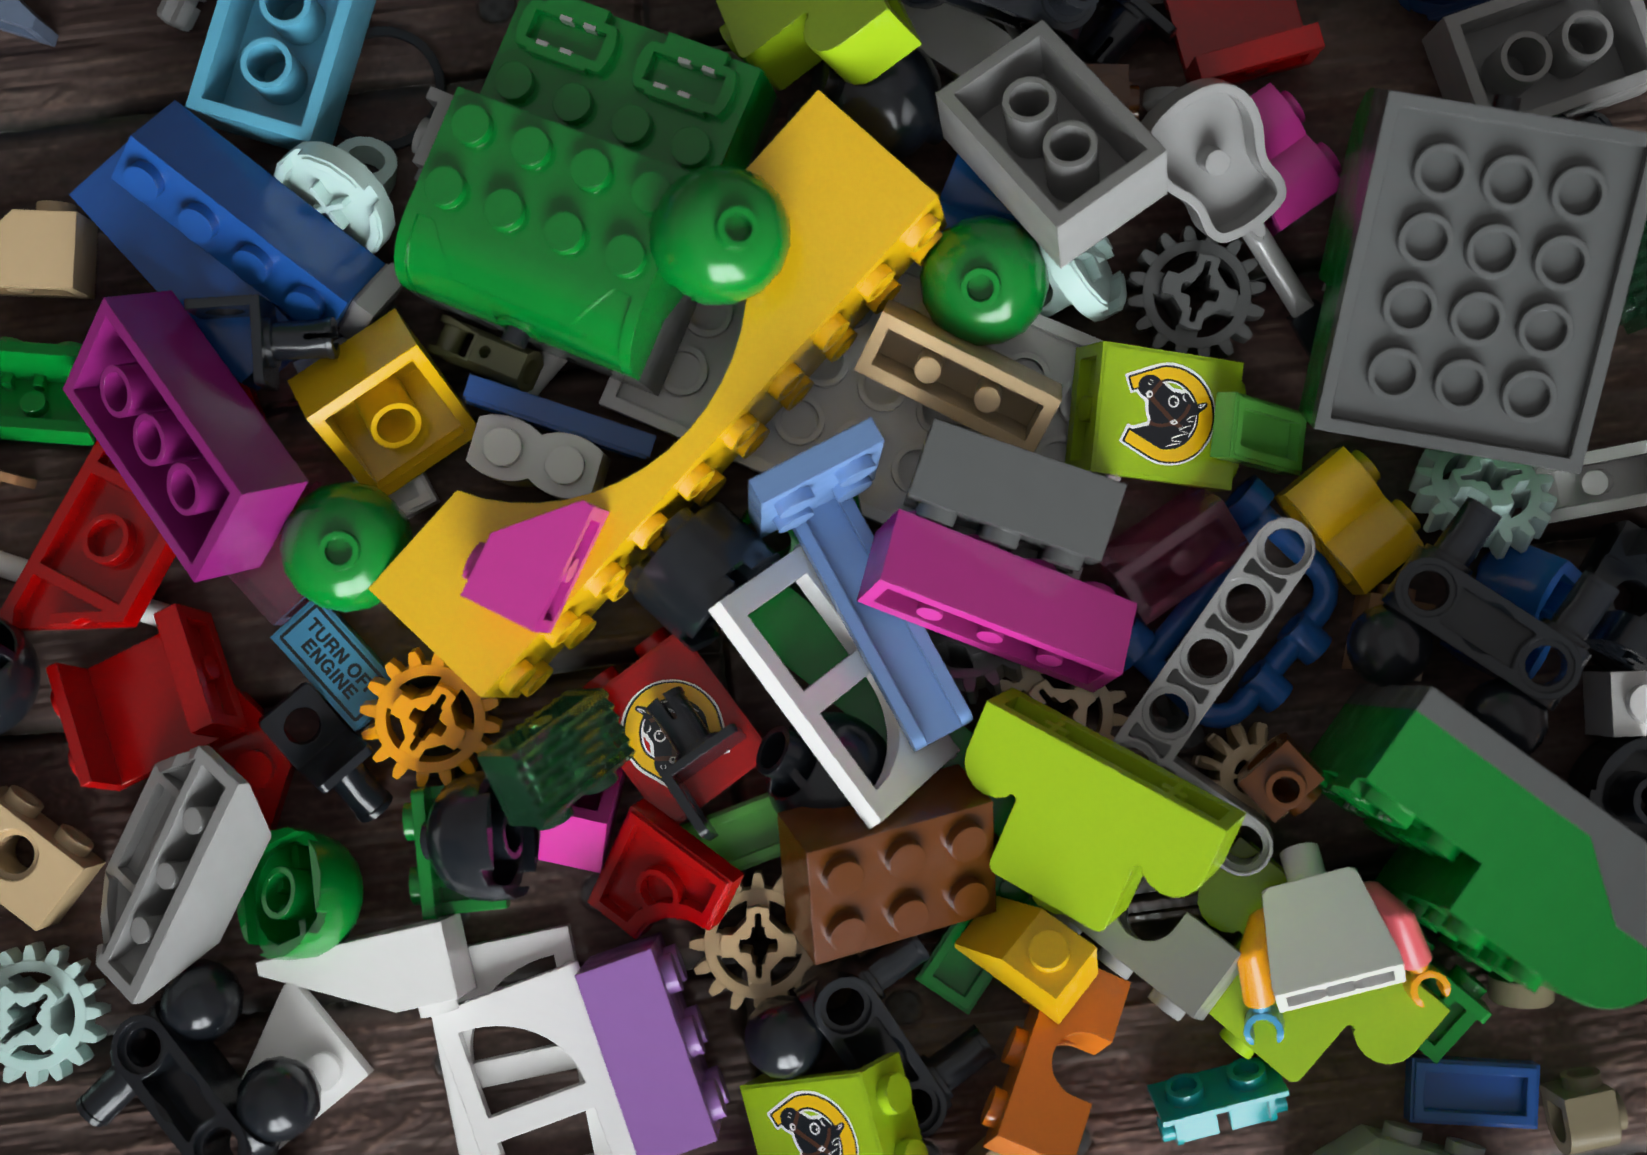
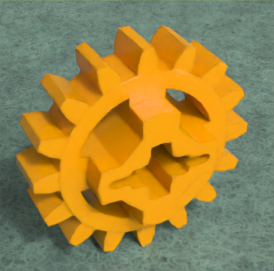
(408, 705)

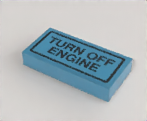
(332, 659)

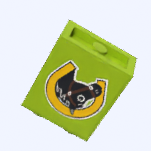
(1149, 414)
(835, 1112)

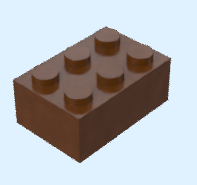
(888, 882)

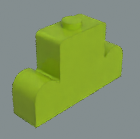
(794, 35)
(1091, 814)
(1382, 1020)

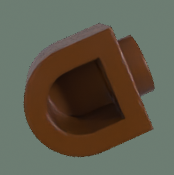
(1281, 778)

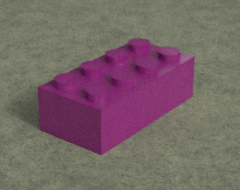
(183, 434)

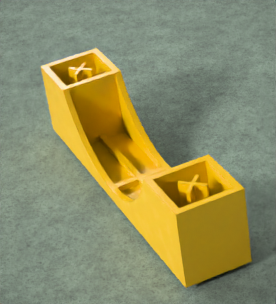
(852, 236)

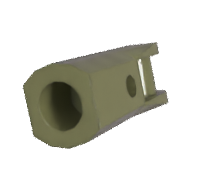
(487, 355)

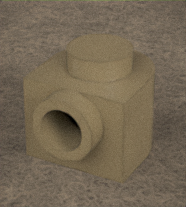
(1583, 1111)

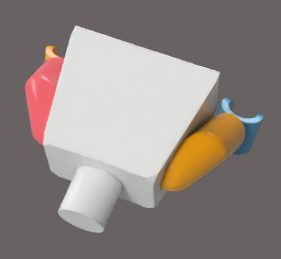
(1327, 941)

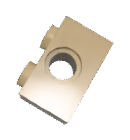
(60, 865)

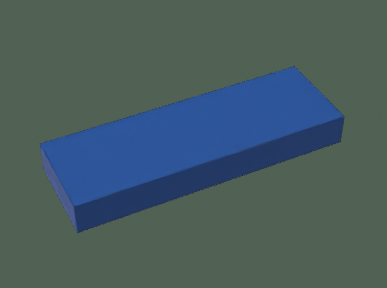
(558, 418)

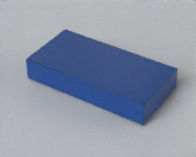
(1472, 1091)

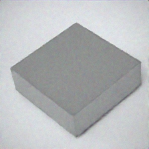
(371, 302)

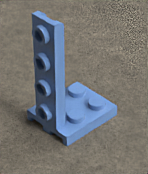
(816, 501)

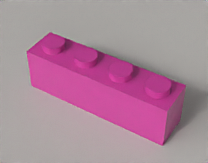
(998, 601)

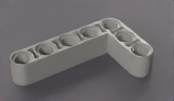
(1201, 691)

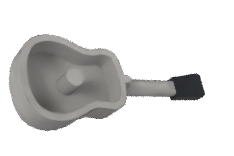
(1228, 182)

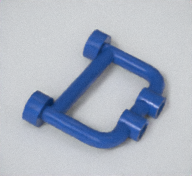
(1299, 638)

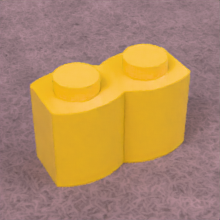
(1352, 519)

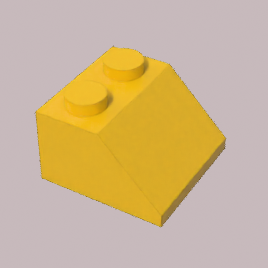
(383, 405)

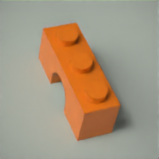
(1032, 1109)

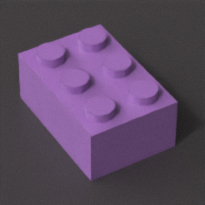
(653, 1046)

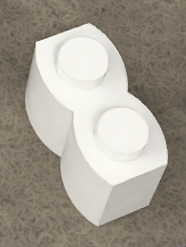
(524, 457)

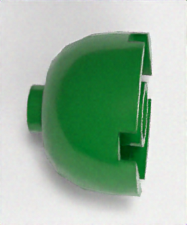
(719, 234)
(984, 280)
(342, 543)
(301, 896)

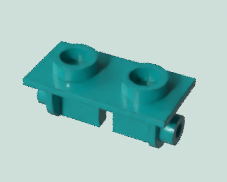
(1190, 1102)

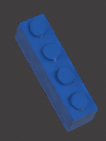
(244, 216)
(172, 263)

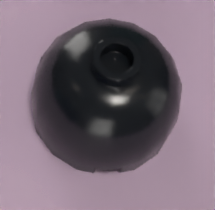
(474, 843)

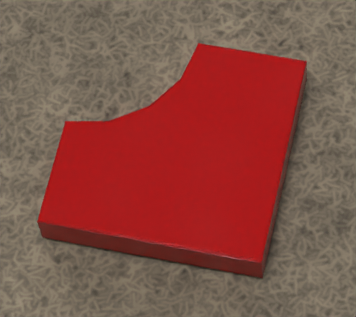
(661, 874)

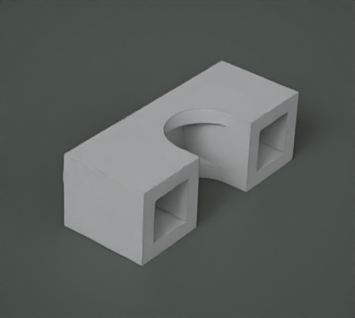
(1185, 967)

